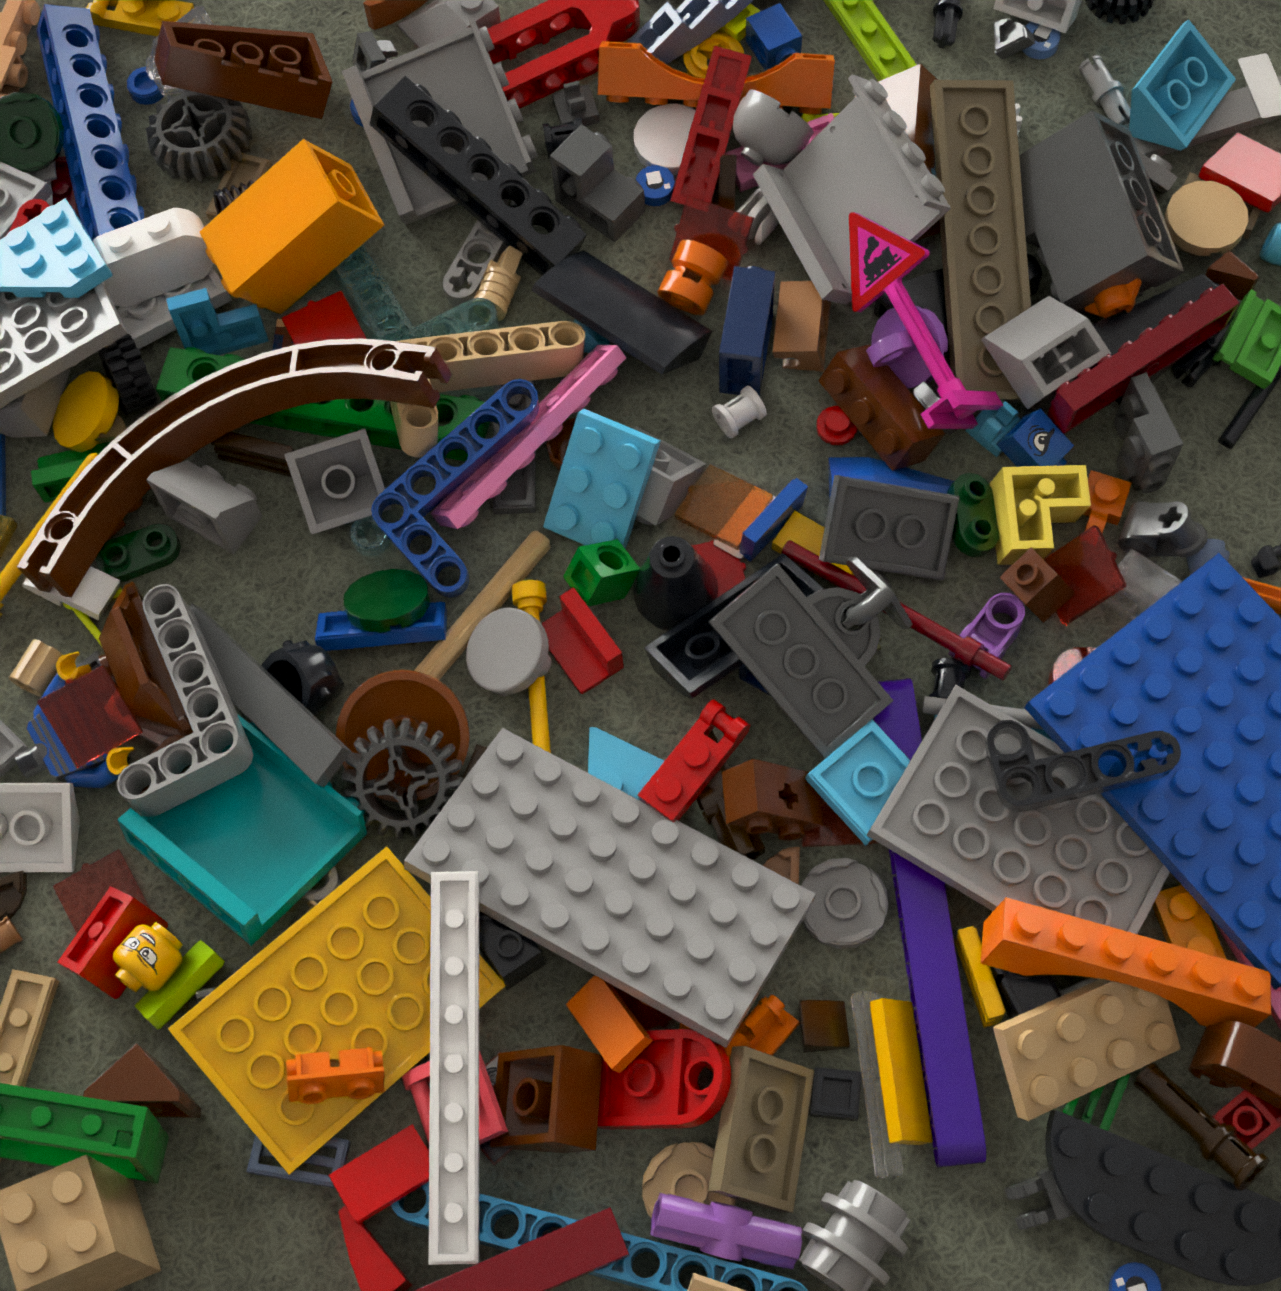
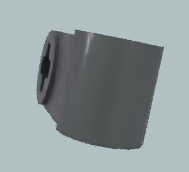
(1162, 530)

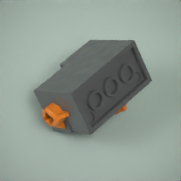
(1095, 217)

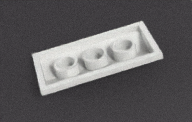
(38, 827)

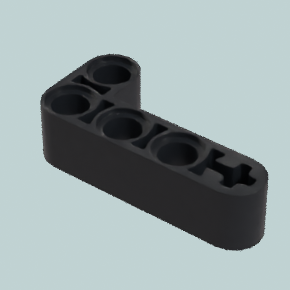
(1082, 761)

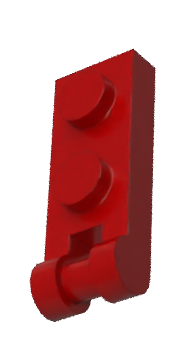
(693, 762)

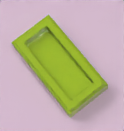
(196, 969)

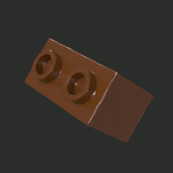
(770, 799)

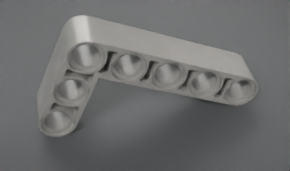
(198, 698)

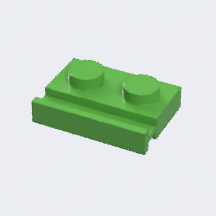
(1253, 341)

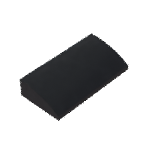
(623, 312)
(694, 654)

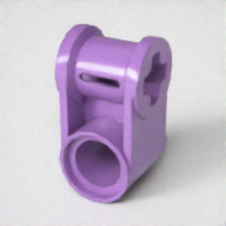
(988, 631)

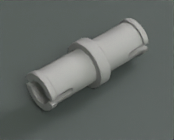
(1106, 90)

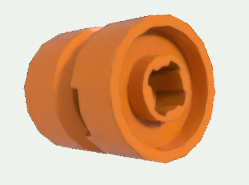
(691, 281)

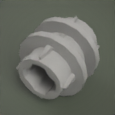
(855, 1238)

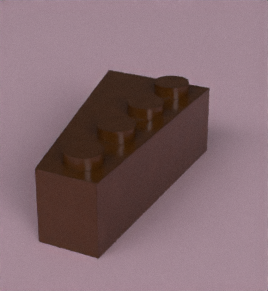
(245, 65)

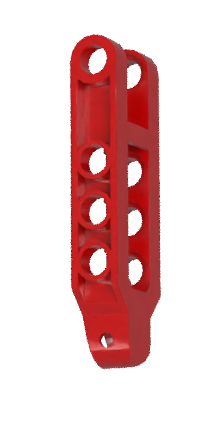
(570, 62)

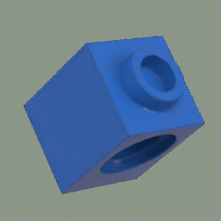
(772, 36)

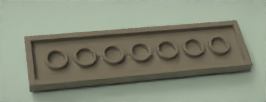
(985, 226)

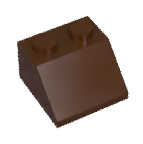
(549, 1099)

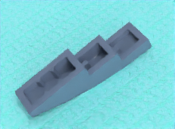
(681, 29)

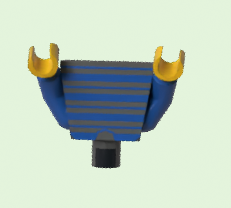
(51, 753)

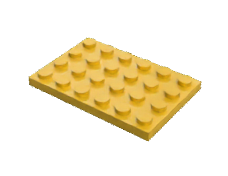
(331, 983)

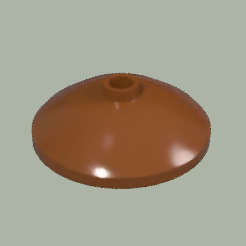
(401, 696)

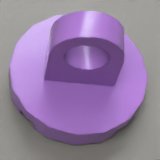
(894, 347)

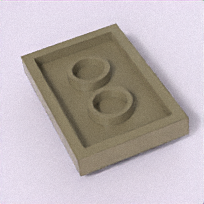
(762, 1130)

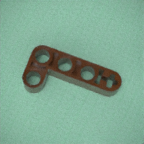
(1242, 1057)

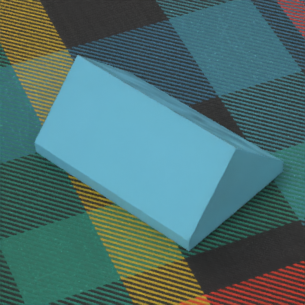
(1178, 90)

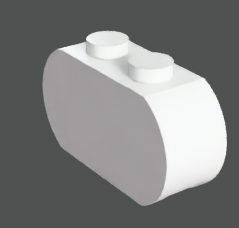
(154, 256)

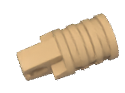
(501, 280)

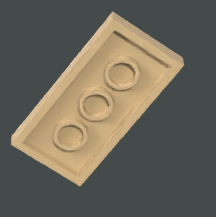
(1082, 1043)

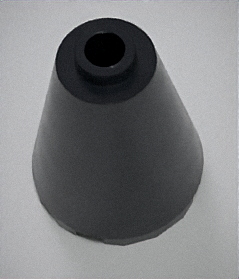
(673, 583)

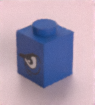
(1035, 442)

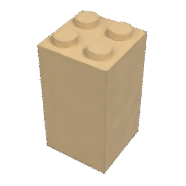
(76, 1230)

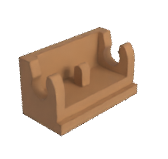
(801, 326)

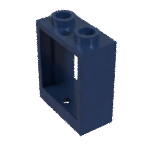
(746, 330)

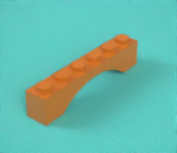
(633, 71)
(1048, 942)

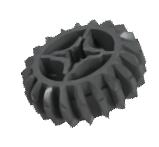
(175, 138)
(384, 782)

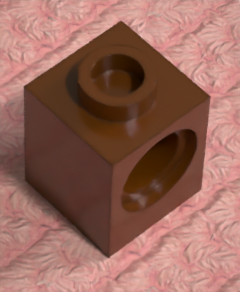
(1037, 585)

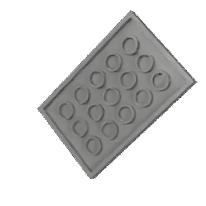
(1058, 857)

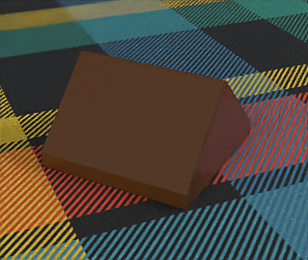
(144, 1082)

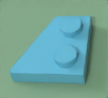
(620, 762)

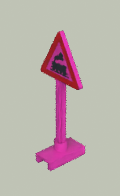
(877, 266)

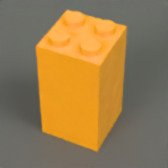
(290, 228)

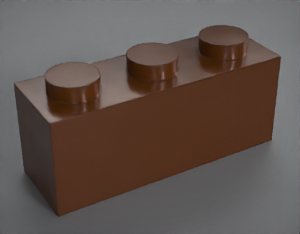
(880, 408)

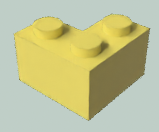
(1031, 500)

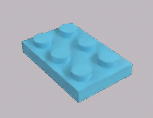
(601, 481)

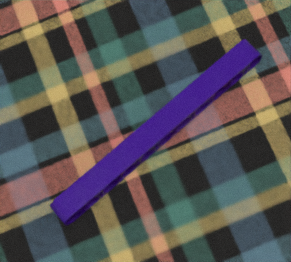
(933, 975)

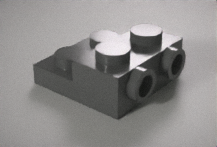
(1148, 436)

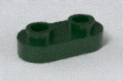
(974, 512)
(137, 553)

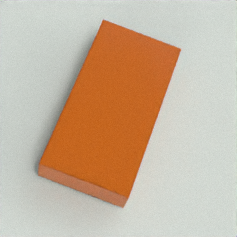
(609, 1023)

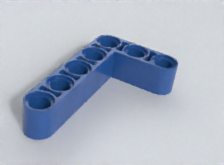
(447, 480)

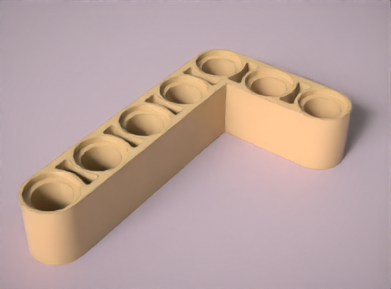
(489, 360)

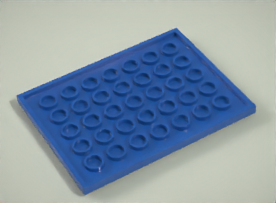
(1210, 677)

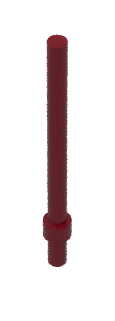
(966, 649)

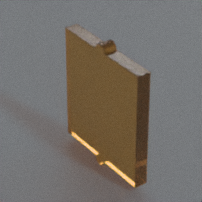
(722, 506)

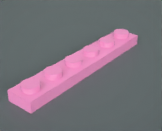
(566, 398)

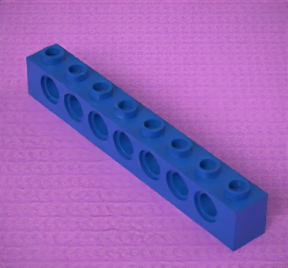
(91, 127)

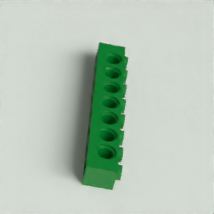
(329, 420)

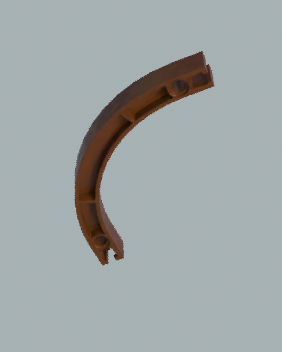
(206, 412)

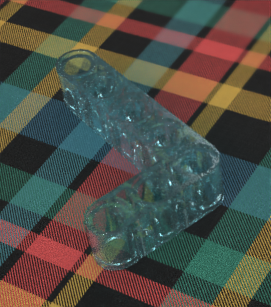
(387, 312)

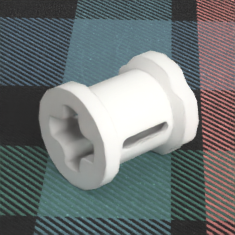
(739, 411)

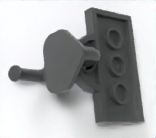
(807, 655)

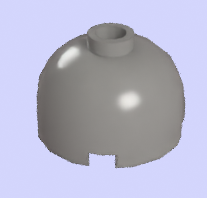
(768, 131)

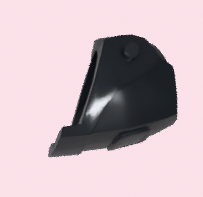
(306, 673)

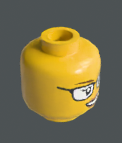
(147, 957)

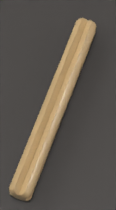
(487, 601)

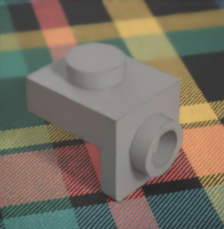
(1158, 172)

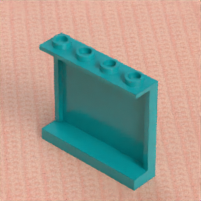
(251, 840)

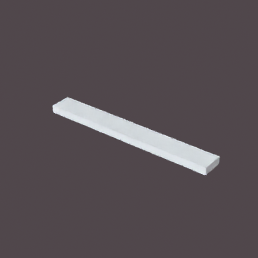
(454, 1069)

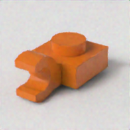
(1107, 499)

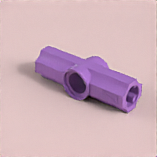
(726, 1231)

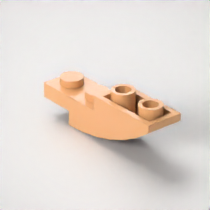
(15, 26)

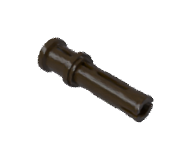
(1216, 1140)

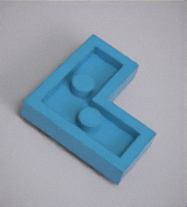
(213, 332)

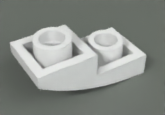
(90, 597)

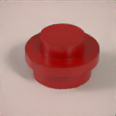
(835, 426)

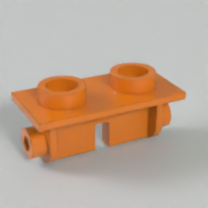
(764, 1028)
(313, 1080)

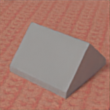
(336, 480)

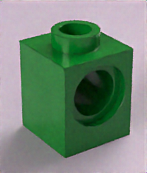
(601, 572)

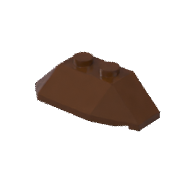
(139, 667)

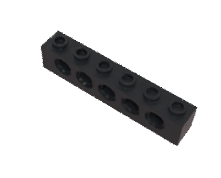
(453, 173)

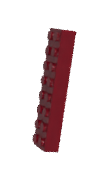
(1150, 354)

